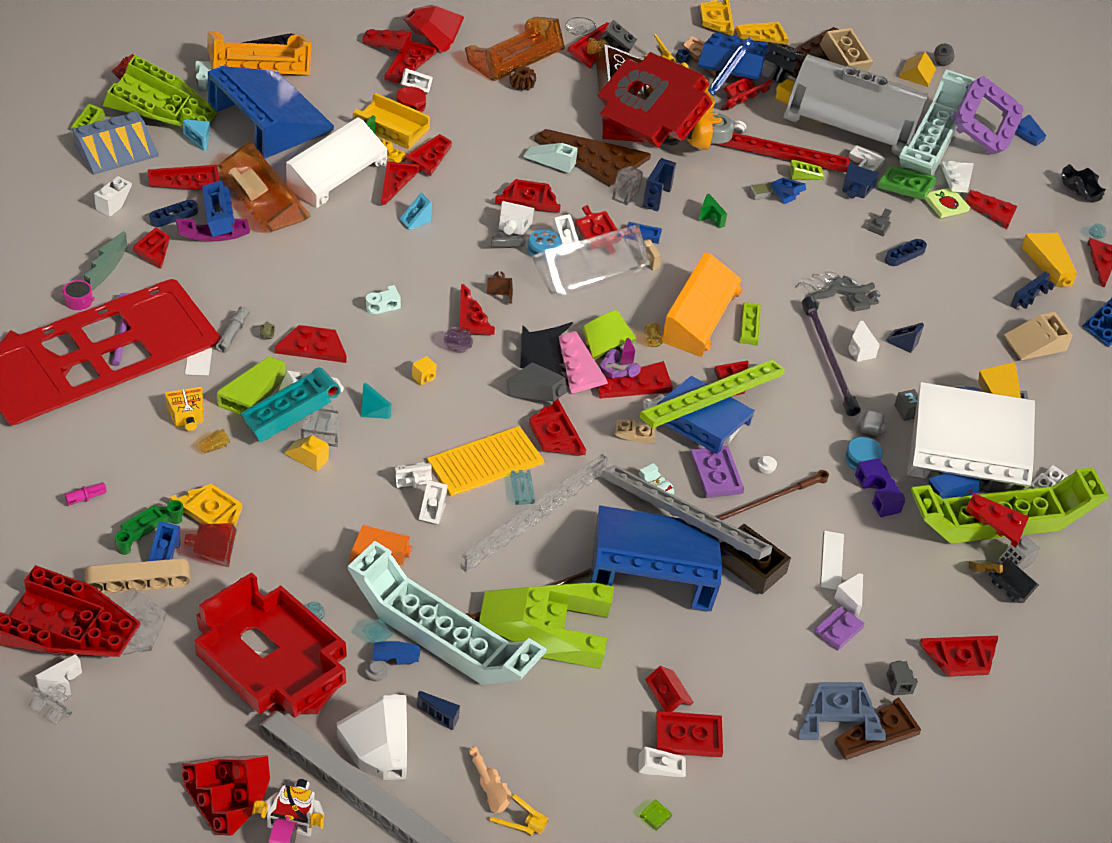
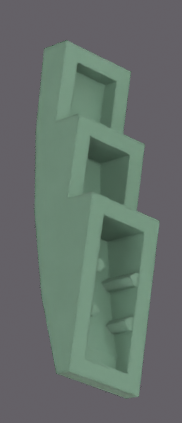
(108, 259)

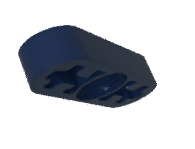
(163, 217)
(896, 257)

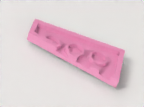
(579, 364)

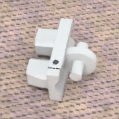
(413, 475)

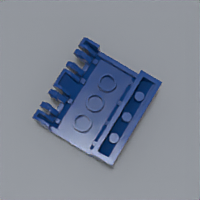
(720, 48)

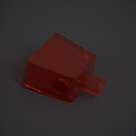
(213, 542)

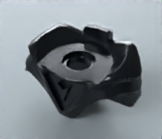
(1076, 180)

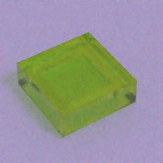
(655, 815)

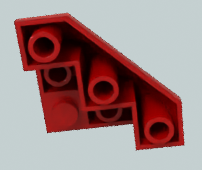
(435, 24)
(227, 789)

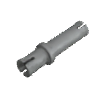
(236, 323)

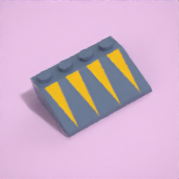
(114, 142)

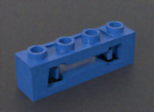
(218, 194)

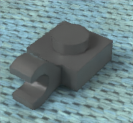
(881, 225)
(861, 301)

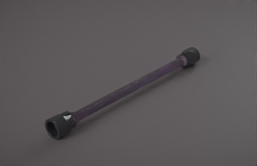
(850, 402)

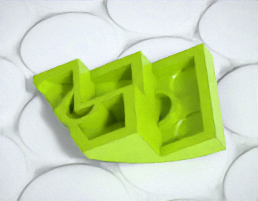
(607, 333)

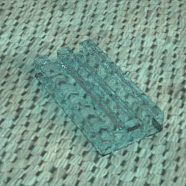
(521, 476)

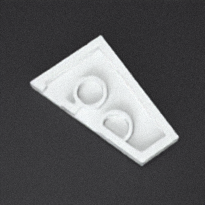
(957, 175)

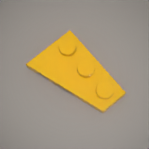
(763, 32)

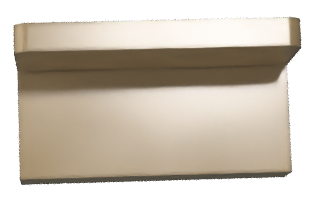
(249, 183)

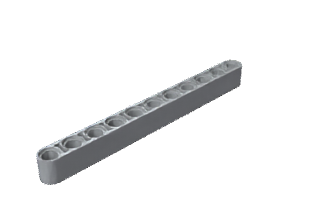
(348, 781)

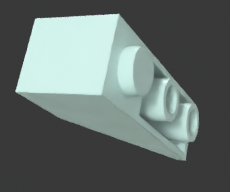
(554, 155)

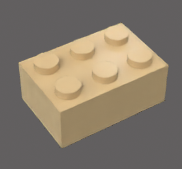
(845, 49)

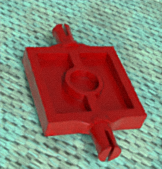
(594, 224)

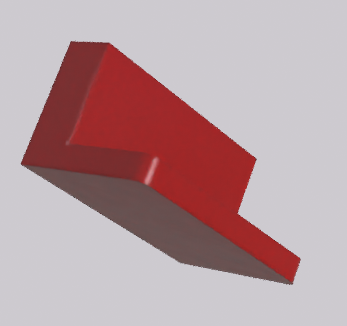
(668, 689)

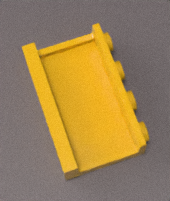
(395, 121)

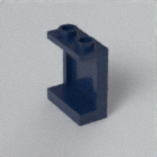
(659, 180)

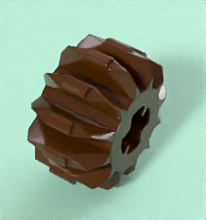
(522, 78)

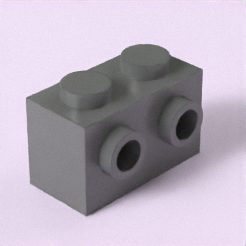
(618, 37)

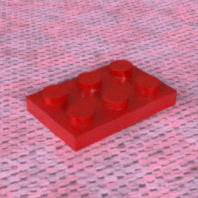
(689, 733)

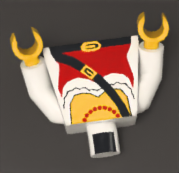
(293, 802)

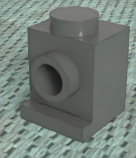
(901, 678)

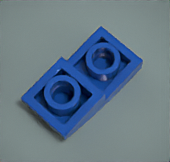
(403, 652)

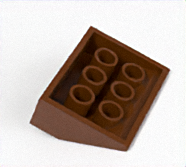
(609, 61)

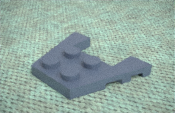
(841, 703)

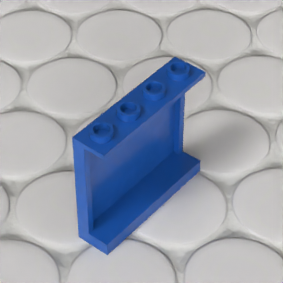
(710, 424)

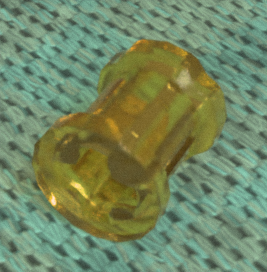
(653, 335)

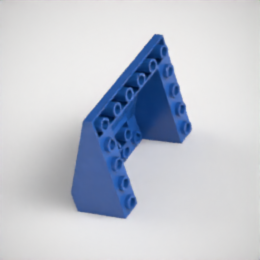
(275, 106)
(656, 549)

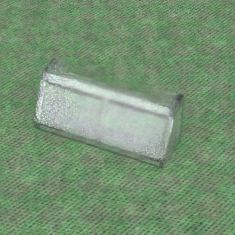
(592, 259)

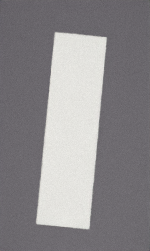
(832, 560)

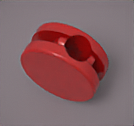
(412, 97)

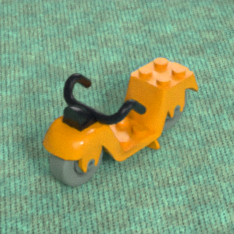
(710, 129)

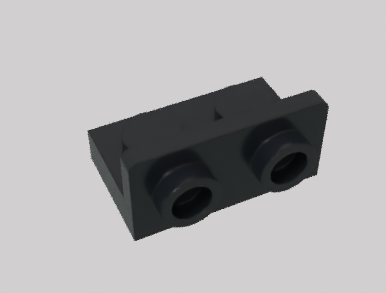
(1014, 581)

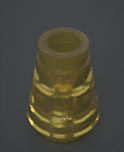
(214, 441)

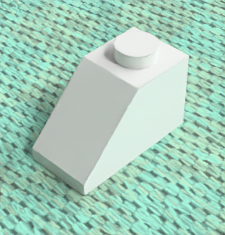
(863, 343)

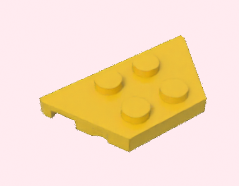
(717, 16)
(210, 505)

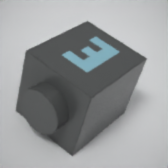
(906, 404)

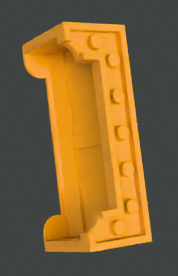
(285, 59)
(701, 306)

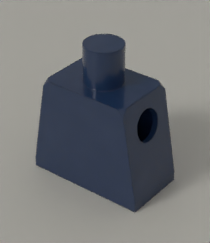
(859, 181)

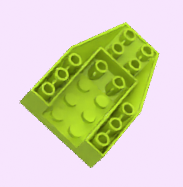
(157, 95)

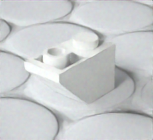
(112, 196)

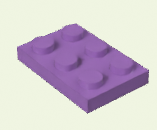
(717, 472)

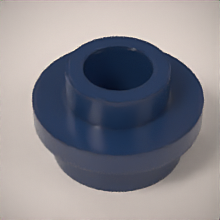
(683, 55)

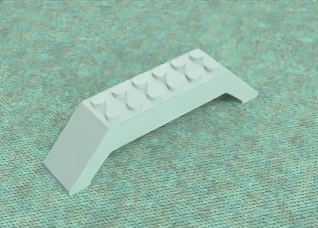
(937, 126)
(438, 624)

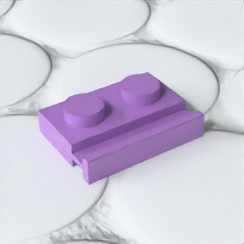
(839, 628)

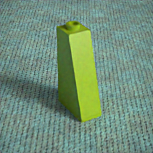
(252, 386)

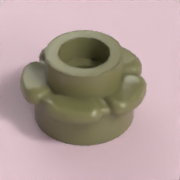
(267, 330)

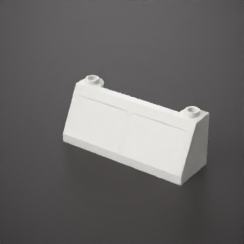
(334, 161)

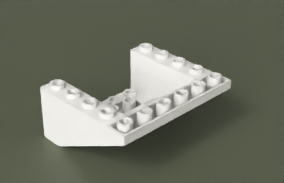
(973, 436)

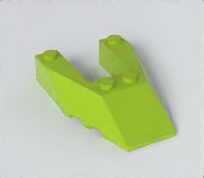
(541, 616)

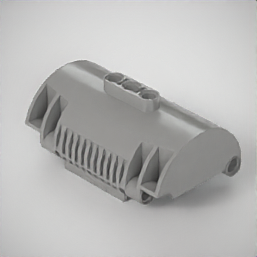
(856, 102)

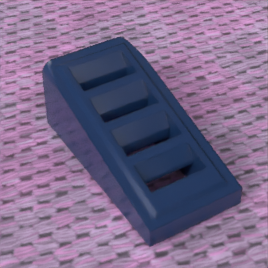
(440, 709)

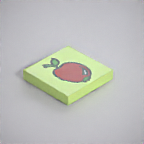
(946, 203)

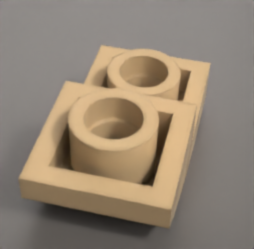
(629, 430)

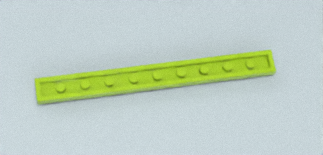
(711, 393)

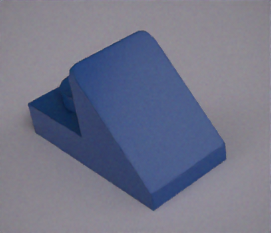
(787, 189)
(165, 542)

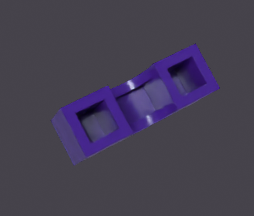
(887, 497)

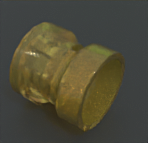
(594, 45)

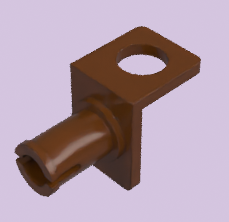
(500, 285)

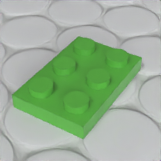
(907, 182)

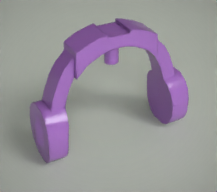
(611, 357)

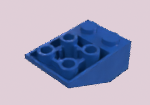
(1101, 324)

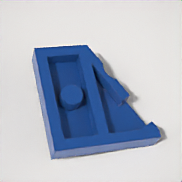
(1030, 131)

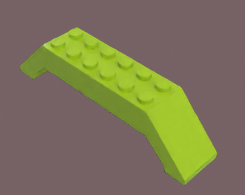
(1047, 507)

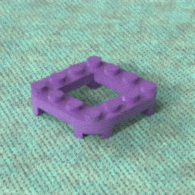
(967, 123)

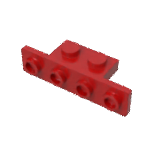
(741, 90)

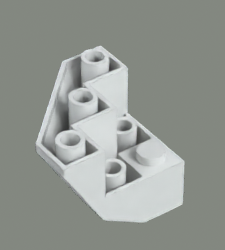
(377, 737)

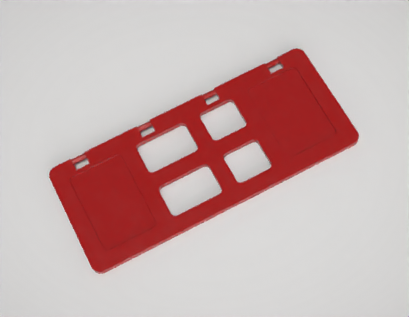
(164, 323)

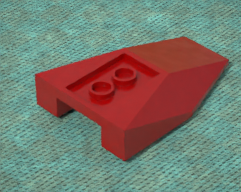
(66, 617)

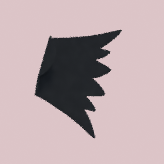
(543, 348)

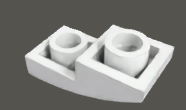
(1049, 478)

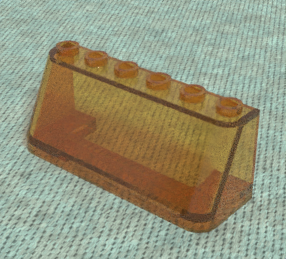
(275, 207)

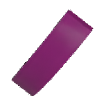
(187, 228)

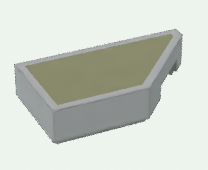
(761, 190)

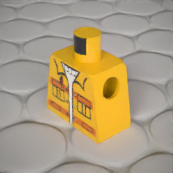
(185, 407)

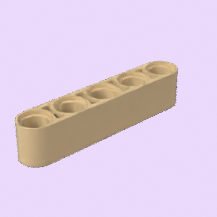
(138, 575)

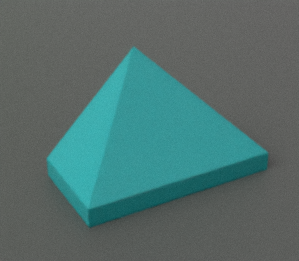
(374, 404)

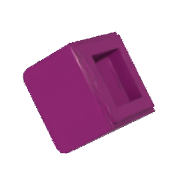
(628, 353)

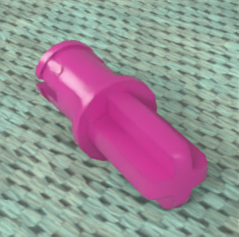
(85, 493)

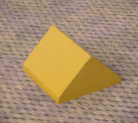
(918, 69)

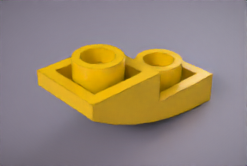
(393, 154)

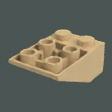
(1039, 337)

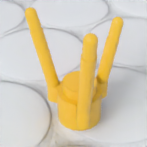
(666, 54)
(535, 820)

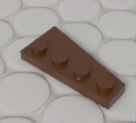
(894, 720)

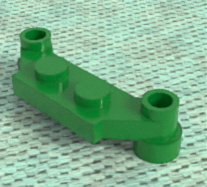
(145, 523)

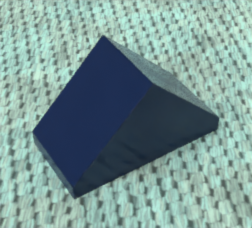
(906, 337)

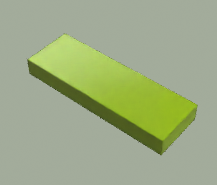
(750, 323)

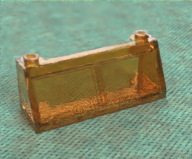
(539, 41)

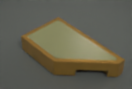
(985, 565)

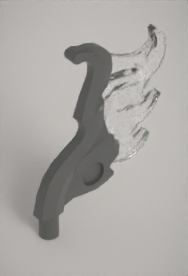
(829, 285)

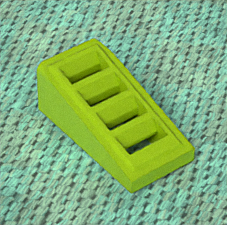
(86, 114)
(805, 171)

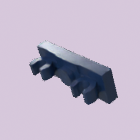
(1027, 294)

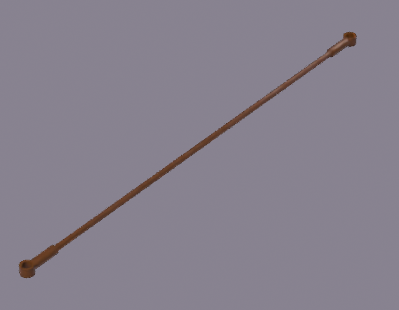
(821, 477)

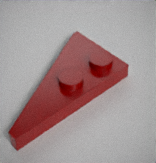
(396, 177)
(1102, 259)

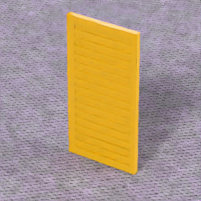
(485, 460)

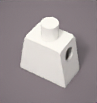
(515, 218)

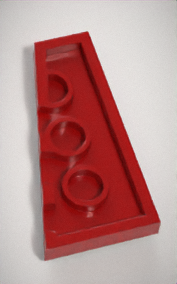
(412, 58)
(184, 177)
(650, 380)

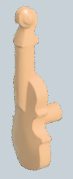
(497, 792)

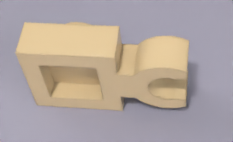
(653, 254)

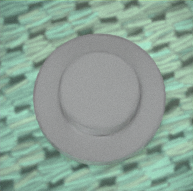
(376, 671)

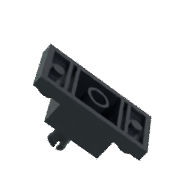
(785, 58)

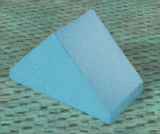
(197, 132)
(418, 213)

